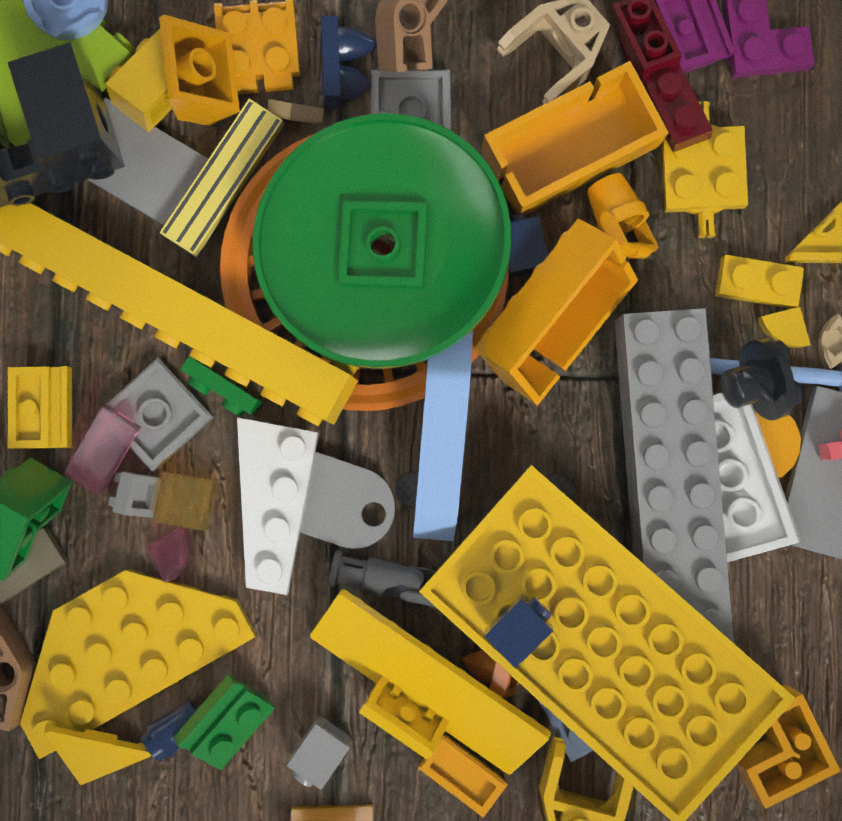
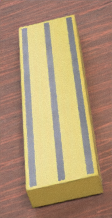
(222, 177)

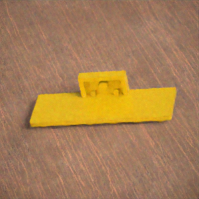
(422, 692)

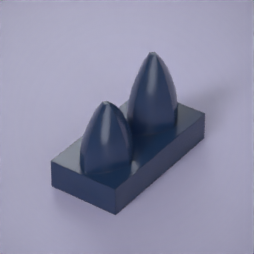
(337, 45)

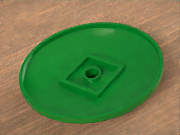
(369, 182)

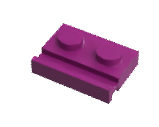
(697, 31)

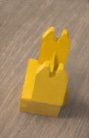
(569, 806)

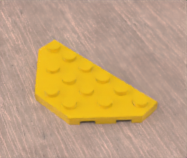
(123, 648)

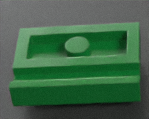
(224, 722)

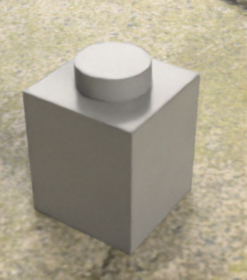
(319, 753)

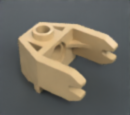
(574, 31)

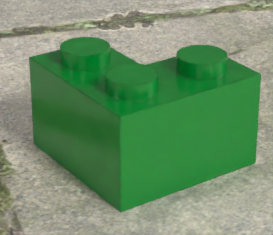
(28, 501)

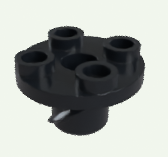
(762, 380)

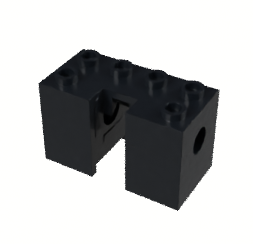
(66, 127)

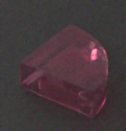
(171, 553)

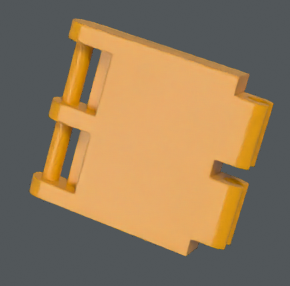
(262, 44)

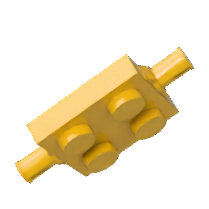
(706, 175)

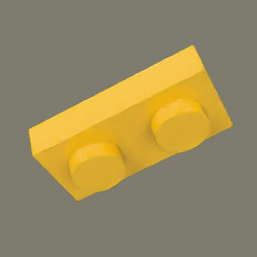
(759, 281)

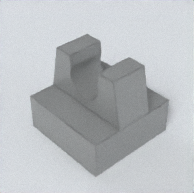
(135, 494)

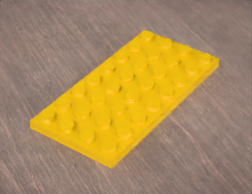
(626, 653)

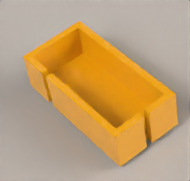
(574, 139)
(557, 310)

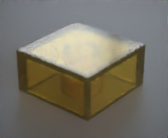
(185, 501)

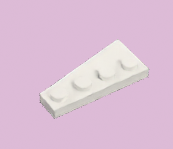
(274, 492)
(751, 492)

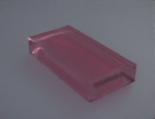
(102, 449)

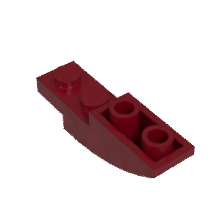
(657, 62)

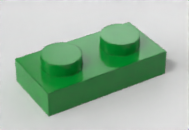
(206, 379)

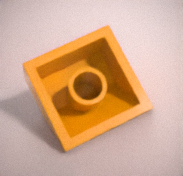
(198, 71)

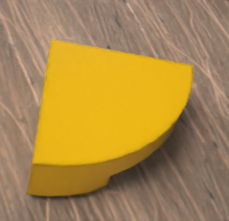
(787, 327)

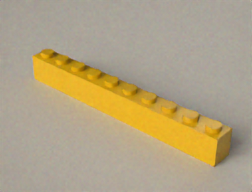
(176, 313)

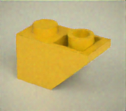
(140, 85)

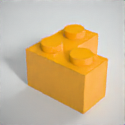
(790, 757)

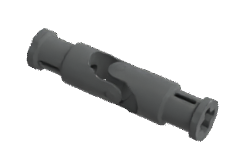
(380, 577)

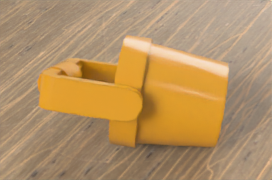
(620, 212)

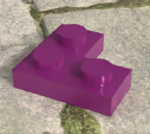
(761, 49)

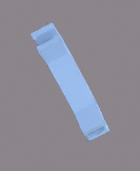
(443, 442)

